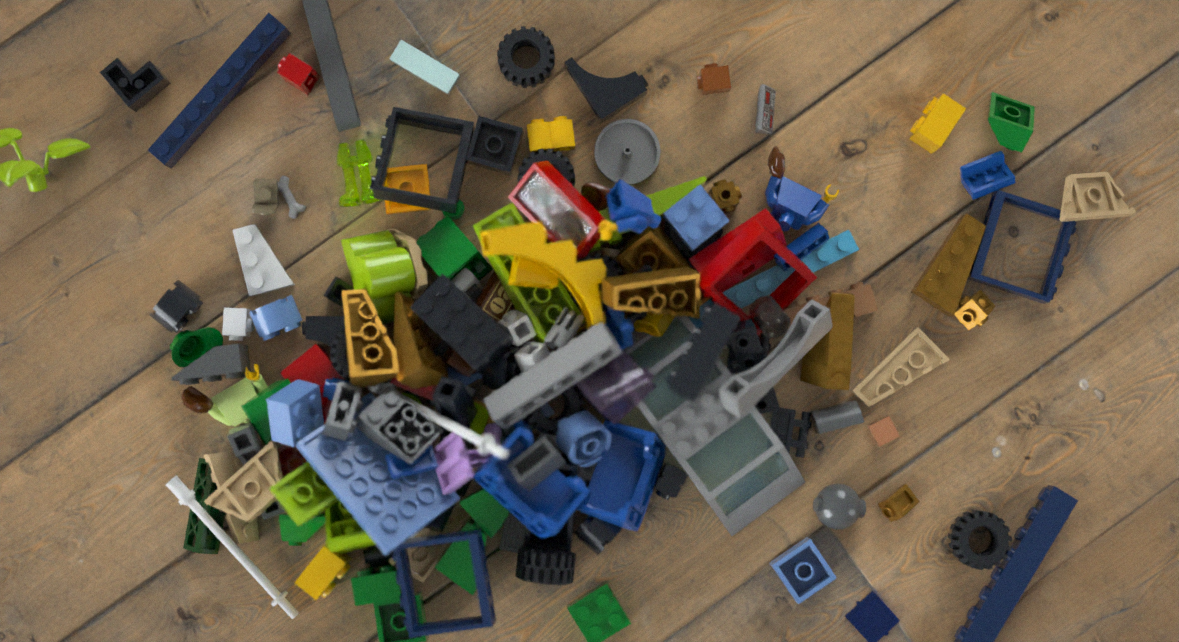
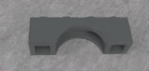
(246, 445)

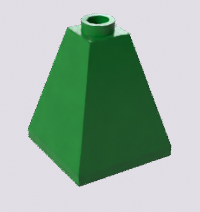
(486, 511)

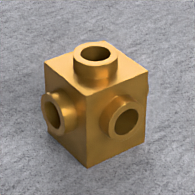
(726, 205)
(974, 310)

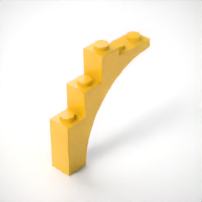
(559, 257)

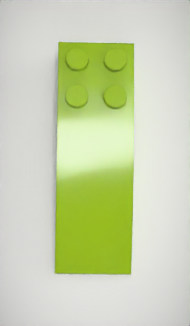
(660, 201)
(539, 304)
(303, 494)

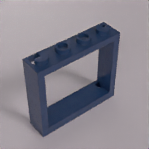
(1055, 265)
(482, 579)

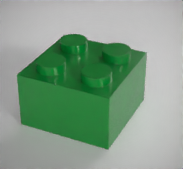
(376, 585)
(598, 613)
(390, 620)

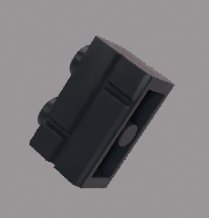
(669, 481)

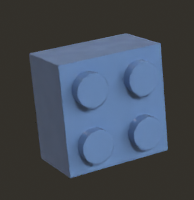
(695, 218)
(295, 412)
(803, 570)

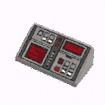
(765, 110)

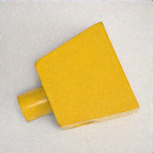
(531, 274)

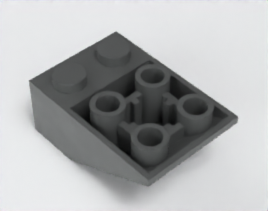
(218, 362)
(398, 425)

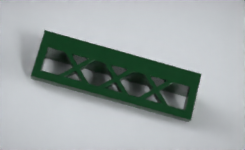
(206, 541)

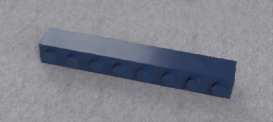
(219, 91)
(1017, 570)

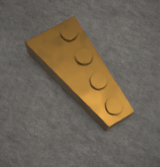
(950, 267)
(660, 291)

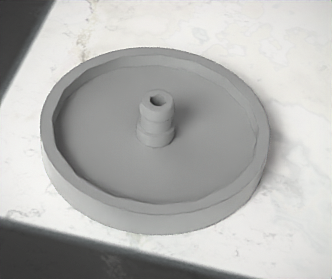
(627, 151)

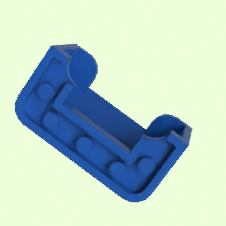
(624, 476)
(544, 506)

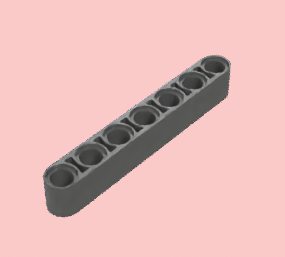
(332, 64)

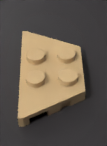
(1092, 197)
(414, 252)
(248, 490)

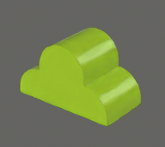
(379, 268)
(344, 531)

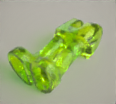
(347, 162)

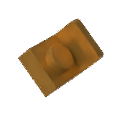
(898, 503)

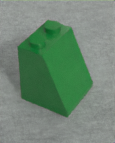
(451, 251)
(457, 561)

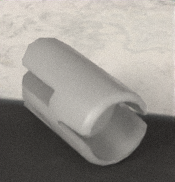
(564, 329)

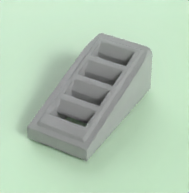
(468, 284)

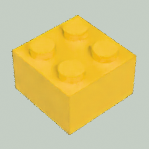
(938, 122)
(322, 572)

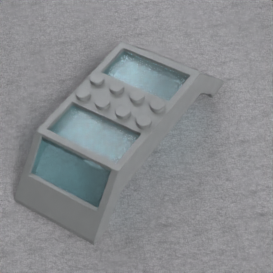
(728, 458)

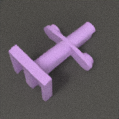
(457, 462)

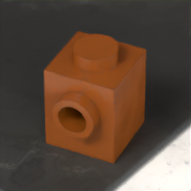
(714, 79)

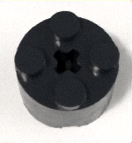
(175, 306)
(502, 369)
(596, 533)

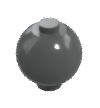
(838, 506)

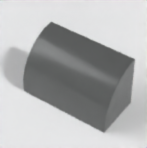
(836, 417)
(536, 463)

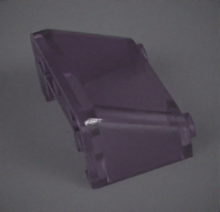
(616, 385)

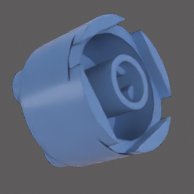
(275, 316)
(582, 438)

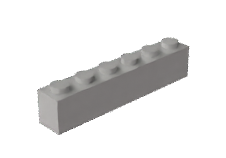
(552, 375)

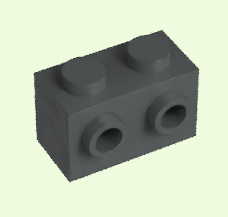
(342, 410)

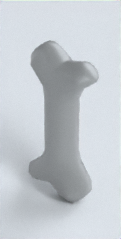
(294, 206)

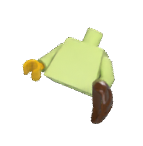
(227, 404)

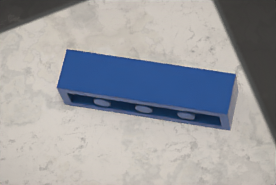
(804, 244)

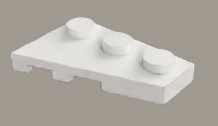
(259, 264)

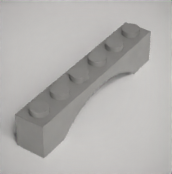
(747, 388)

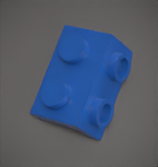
(986, 175)
(619, 326)

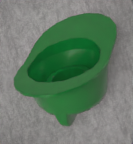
(191, 345)

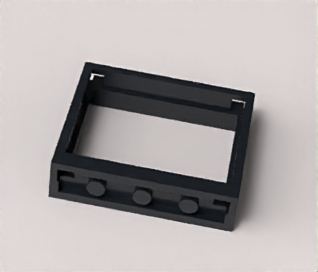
(426, 121)

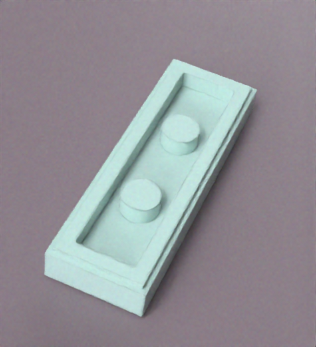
(424, 67)

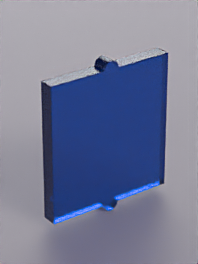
(872, 617)

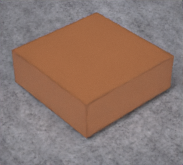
(883, 431)

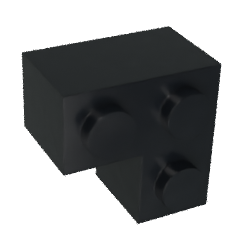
(135, 88)

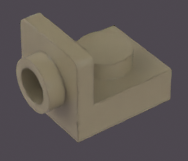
(265, 196)

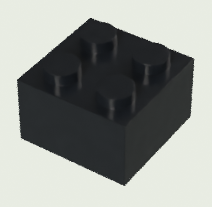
(494, 145)

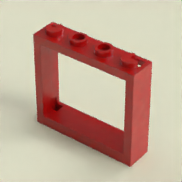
(735, 250)

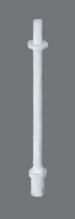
(485, 444)
(188, 498)

